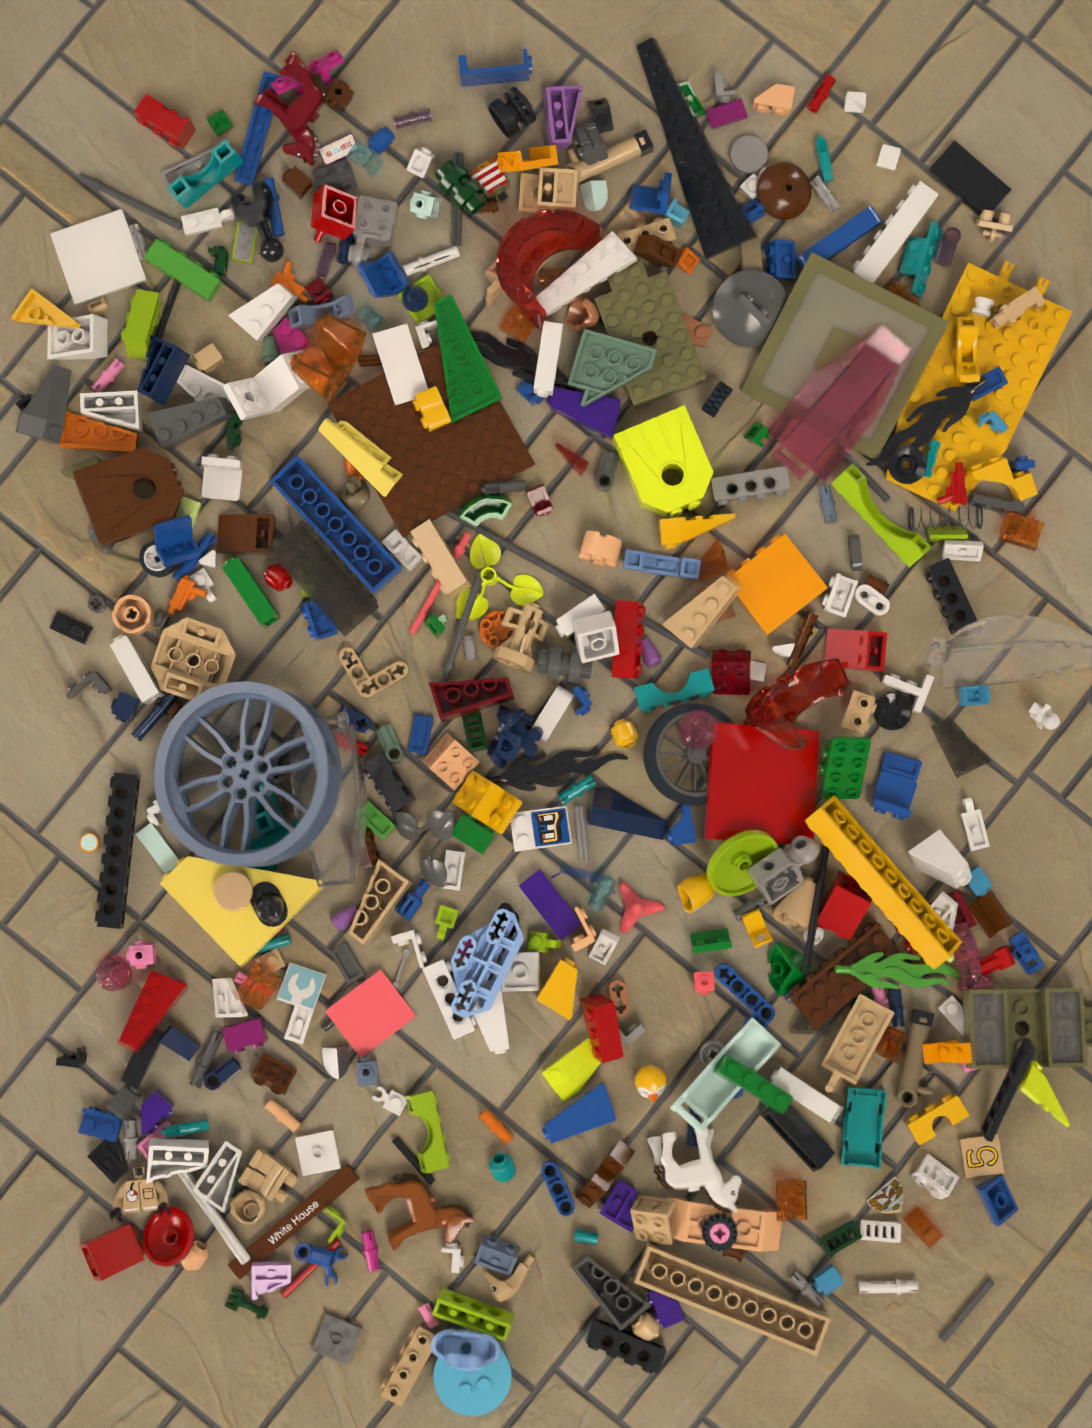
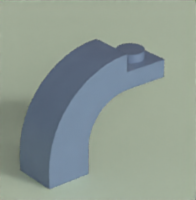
(306, 315)

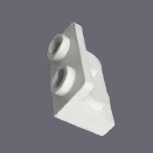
(935, 1177)

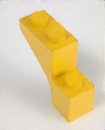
(998, 470)

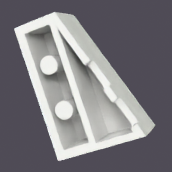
(264, 311)
(175, 1156)
(218, 1177)

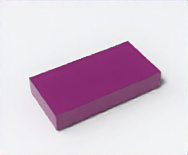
(726, 114)

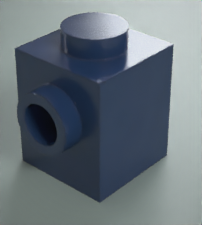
(125, 707)

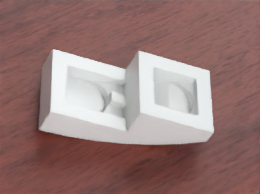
(402, 550)

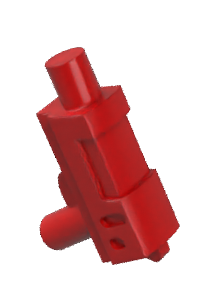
(956, 491)

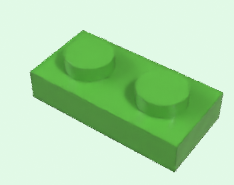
(378, 821)

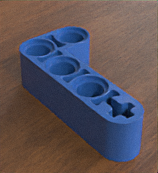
(743, 993)

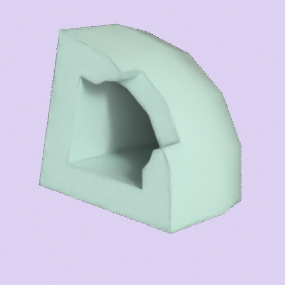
(594, 194)

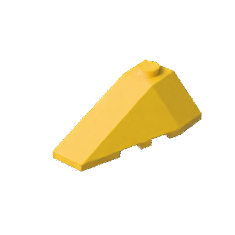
(678, 530)

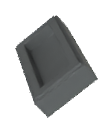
(347, 962)

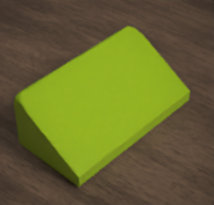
(946, 534)

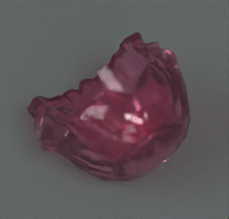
(114, 973)

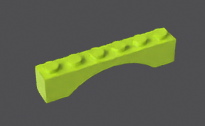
(906, 544)

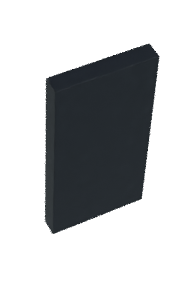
(969, 178)

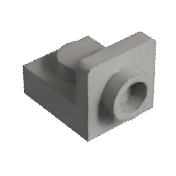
(720, 88)
(634, 1032)

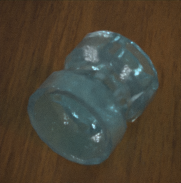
(369, 318)

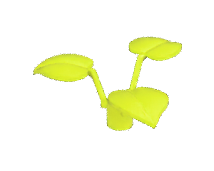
(486, 553)

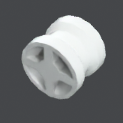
(983, 307)

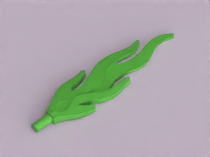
(893, 967)

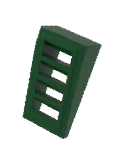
(481, 747)
(843, 1244)

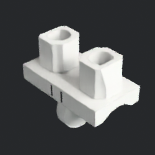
(1044, 716)

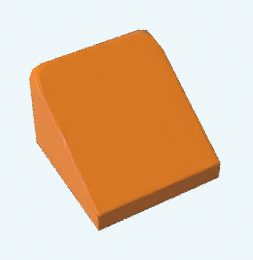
(687, 260)

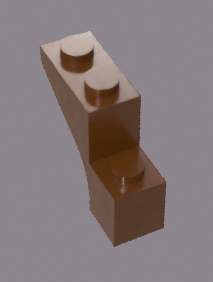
(605, 1174)

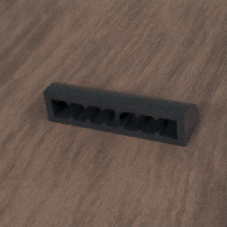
(799, 1137)

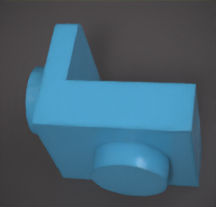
(974, 695)

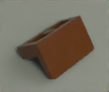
(990, 914)

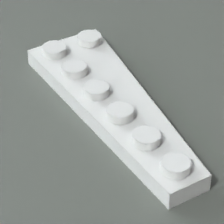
(594, 267)

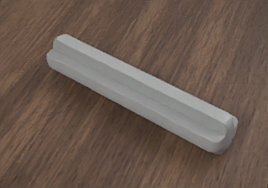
(582, 834)

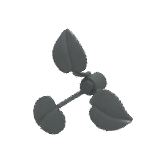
(441, 827)

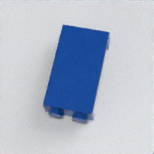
(495, 74)

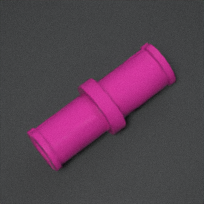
(370, 1250)

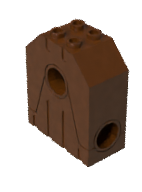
(110, 498)

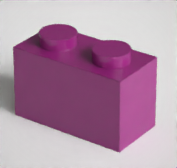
(245, 1034)

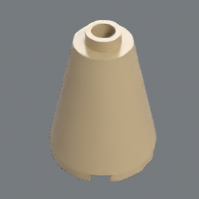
(797, 906)

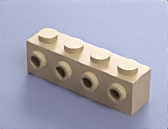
(661, 228)
(440, 559)
(409, 1365)

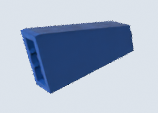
(583, 1114)

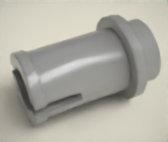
(470, 647)

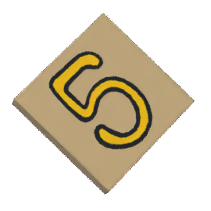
(981, 1156)

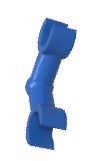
(329, 1271)

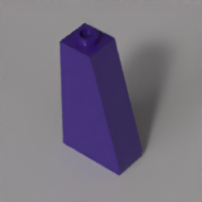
(598, 416)

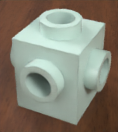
(424, 205)

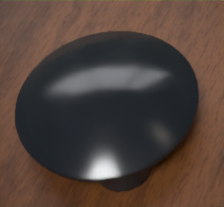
(892, 711)

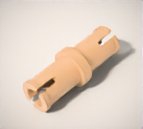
(282, 1115)

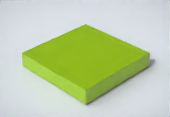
(434, 295)

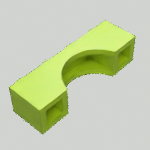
(433, 1155)

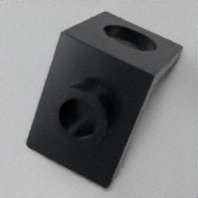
(601, 115)

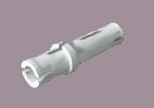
(423, 264)
(896, 1286)

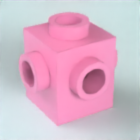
(148, 952)

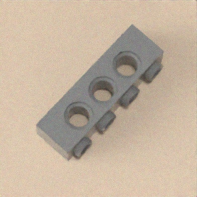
(778, 475)

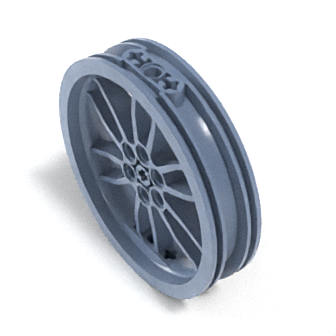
(172, 793)

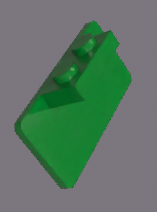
(844, 766)

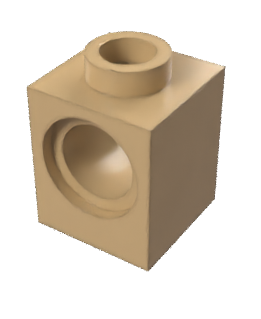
(208, 359)

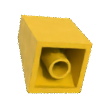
(560, 988)

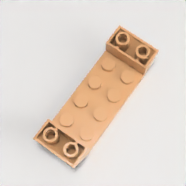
(755, 1228)

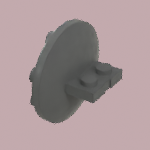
(748, 307)

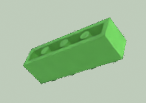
(183, 270)

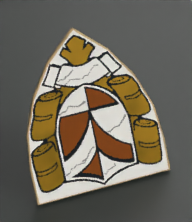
(888, 1198)

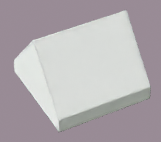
(210, 560)

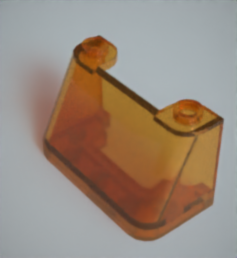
(329, 356)

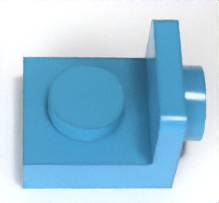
(996, 423)

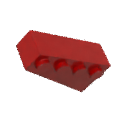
(152, 1006)

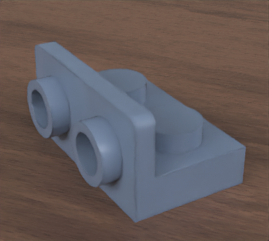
(497, 1254)

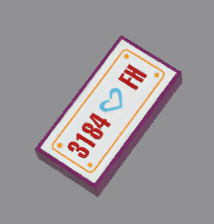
(337, 150)

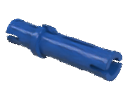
(278, 229)
(189, 565)

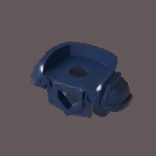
(512, 737)

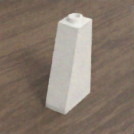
(548, 359)
(136, 669)
(492, 1022)
(807, 1095)

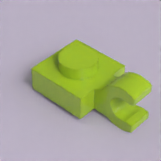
(446, 919)
(541, 942)

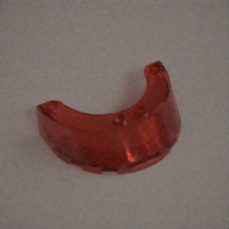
(530, 244)
(778, 706)

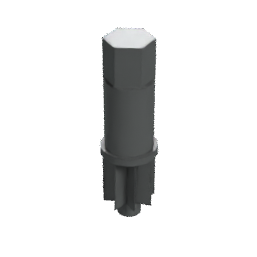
(504, 487)

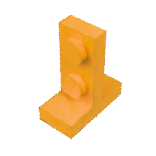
(947, 1051)

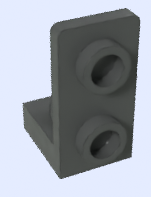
(99, 685)

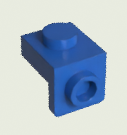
(1020, 463)
(582, 695)

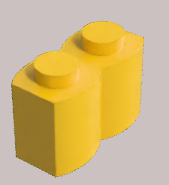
(432, 409)

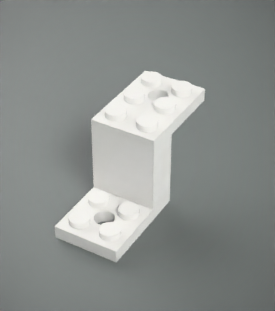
(268, 390)

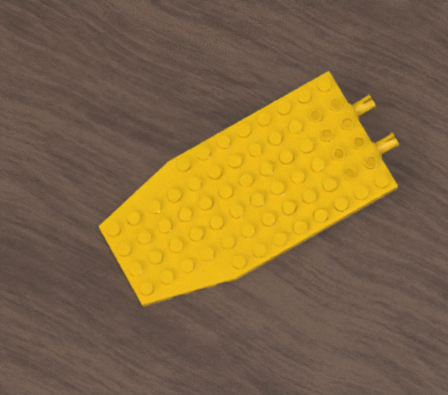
(1018, 350)

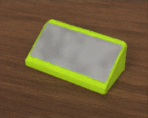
(244, 243)

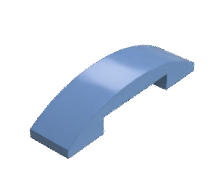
(661, 564)

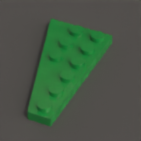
(465, 371)

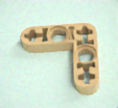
(366, 679)

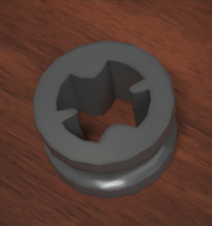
(101, 600)
(162, 620)

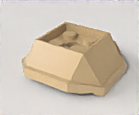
(179, 645)

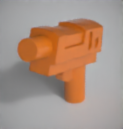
(287, 279)
(185, 591)

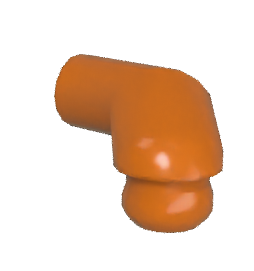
(351, 471)

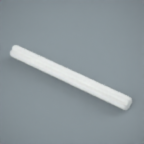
(217, 1220)

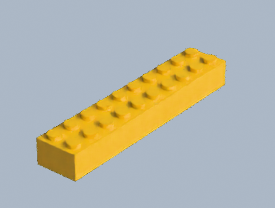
(883, 882)

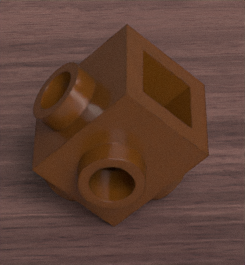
(339, 95)

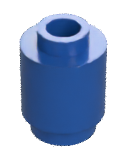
(381, 140)

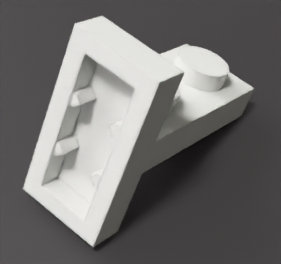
(910, 688)

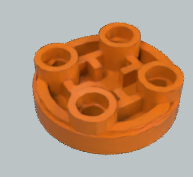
(492, 631)

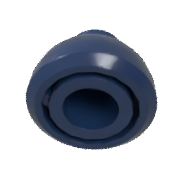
(415, 298)

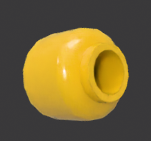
(624, 734)

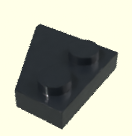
(110, 1159)

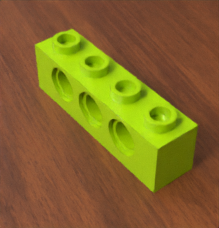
(473, 1314)

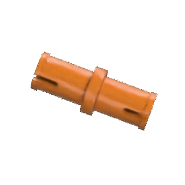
(496, 1126)

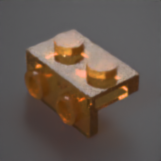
(516, 325)
(1021, 531)

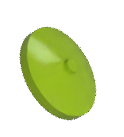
(730, 862)

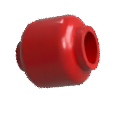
(277, 578)

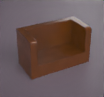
(657, 251)

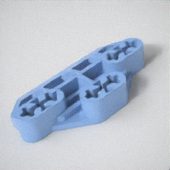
(480, 963)

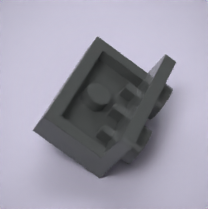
(336, 175)

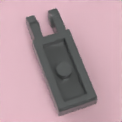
(996, 504)

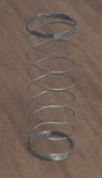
(911, 514)

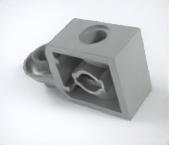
(373, 227)
(781, 871)

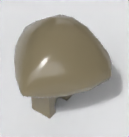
(356, 495)

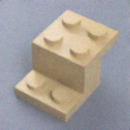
(548, 190)

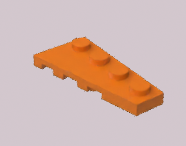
(93, 435)

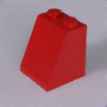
(843, 906)
(112, 1252)

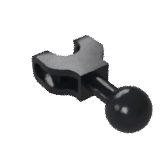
(257, 216)

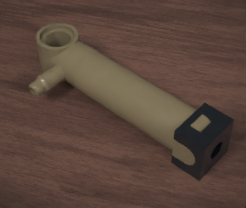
(913, 1060)

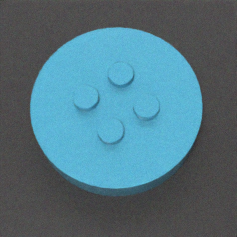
(473, 1391)

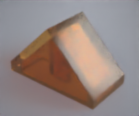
(891, 1044)
(923, 1227)

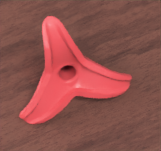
(635, 907)

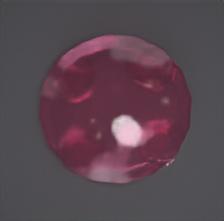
(698, 729)

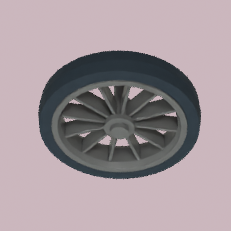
(693, 756)

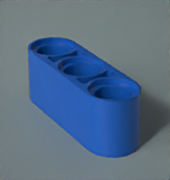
(558, 1197)

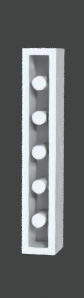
(895, 233)

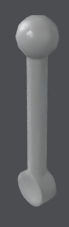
(406, 953)

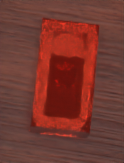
(575, 461)

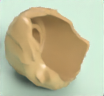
(248, 1207)

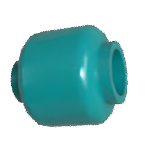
(502, 1167)

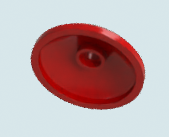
(160, 1235)

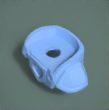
(447, 1347)

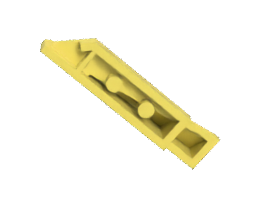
(362, 454)

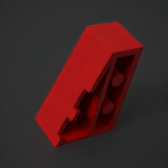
(164, 121)
(602, 1027)

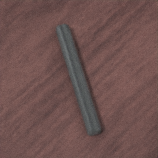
(456, 238)

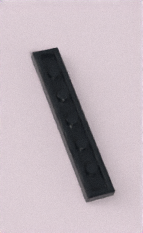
(1008, 1089)

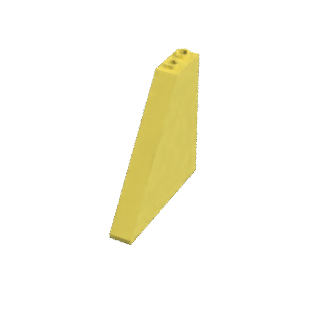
(237, 931)

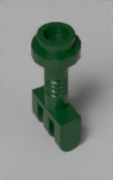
(239, 1301)

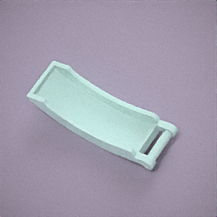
(709, 1091)

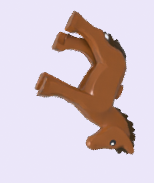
(421, 1208)

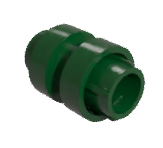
(466, 193)

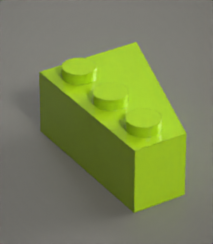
(141, 323)

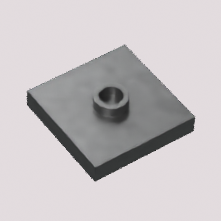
(336, 1338)

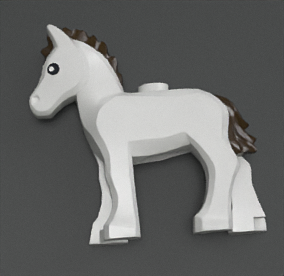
(695, 1173)

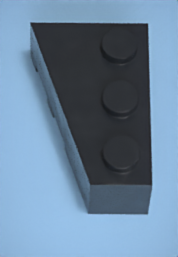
(388, 782)

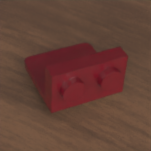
(731, 672)

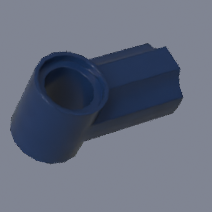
(223, 1073)

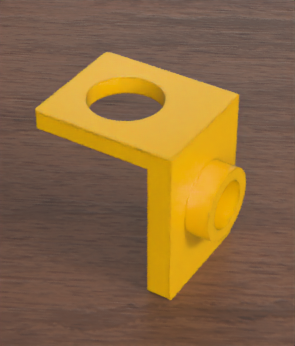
(755, 926)

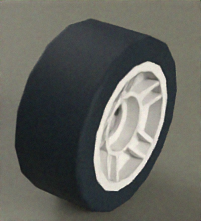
(149, 563)

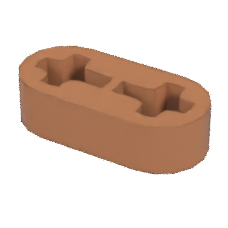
(624, 997)

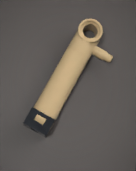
(637, 146)

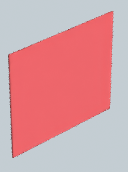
(370, 1013)

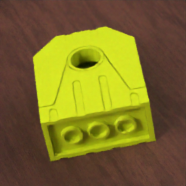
(659, 446)

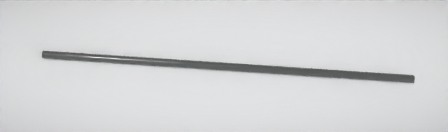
(571, 580)

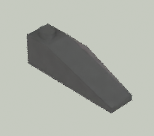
(47, 409)

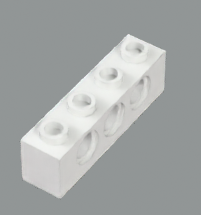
(432, 972)

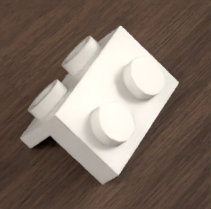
(840, 595)

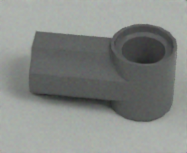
(607, 470)

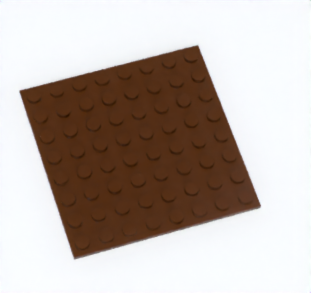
(437, 466)

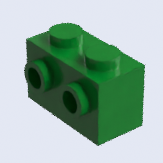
(473, 834)

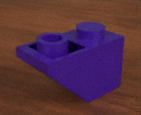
(153, 1110)
(667, 1309)

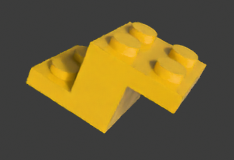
(487, 802)

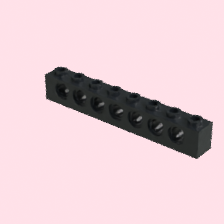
(123, 861)

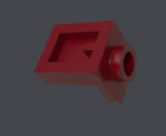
(319, 291)

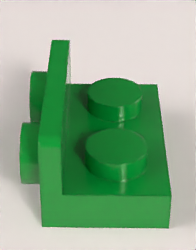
(710, 940)

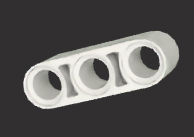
(553, 711)

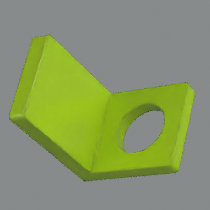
(340, 1228)

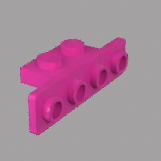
(321, 66)

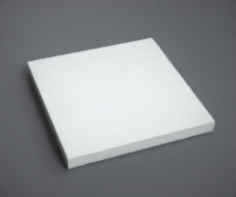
(98, 257)

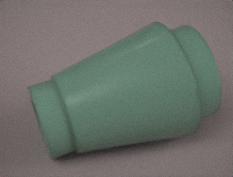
(270, 350)

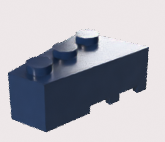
(162, 370)

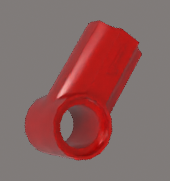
(999, 959)

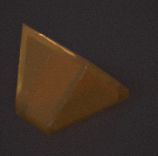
(713, 562)

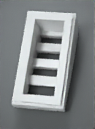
(880, 1223)

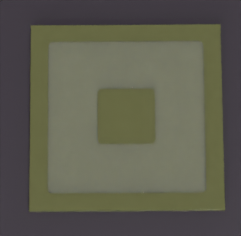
(825, 318)

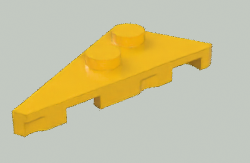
(38, 310)

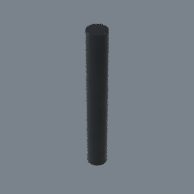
(412, 1159)

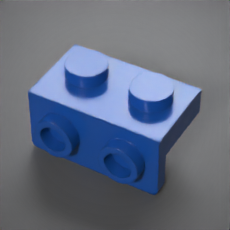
(320, 625)

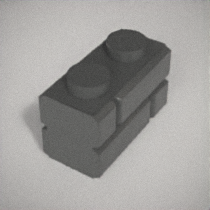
(590, 143)

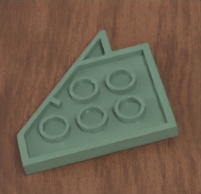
(607, 364)

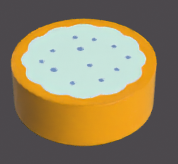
(89, 842)

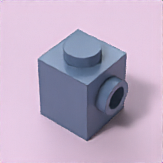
(367, 1072)

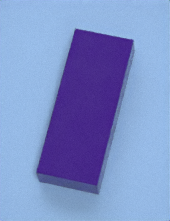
(550, 904)

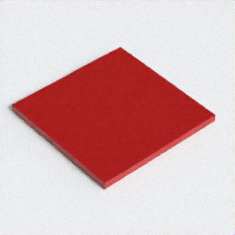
(760, 785)

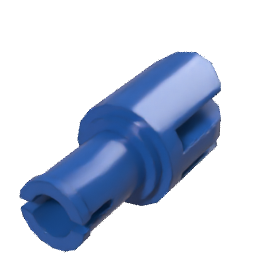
(412, 900)

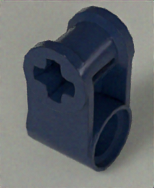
(355, 718)

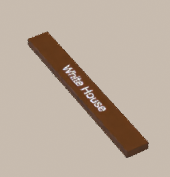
(296, 1219)

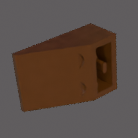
(246, 533)

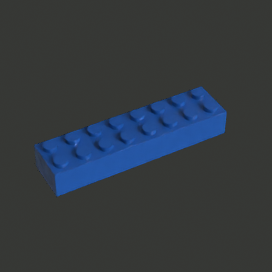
(336, 525)

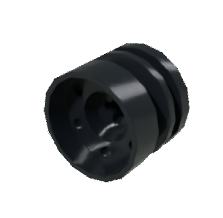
(510, 113)

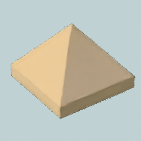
(97, 307)

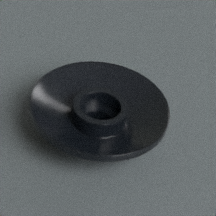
(914, 458)

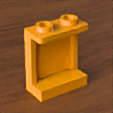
(539, 157)

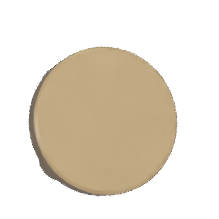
(233, 891)

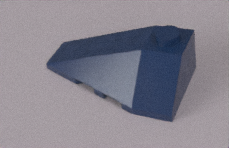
(621, 814)

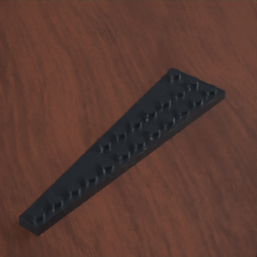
(708, 194)

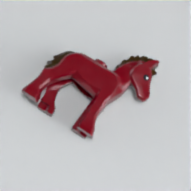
(301, 111)

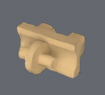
(986, 221)

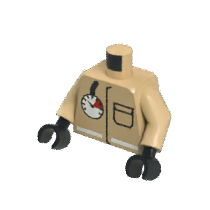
(140, 1196)

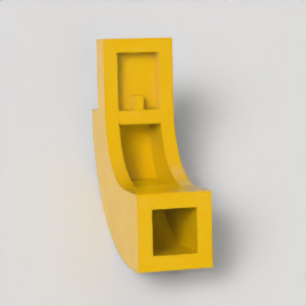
(966, 349)

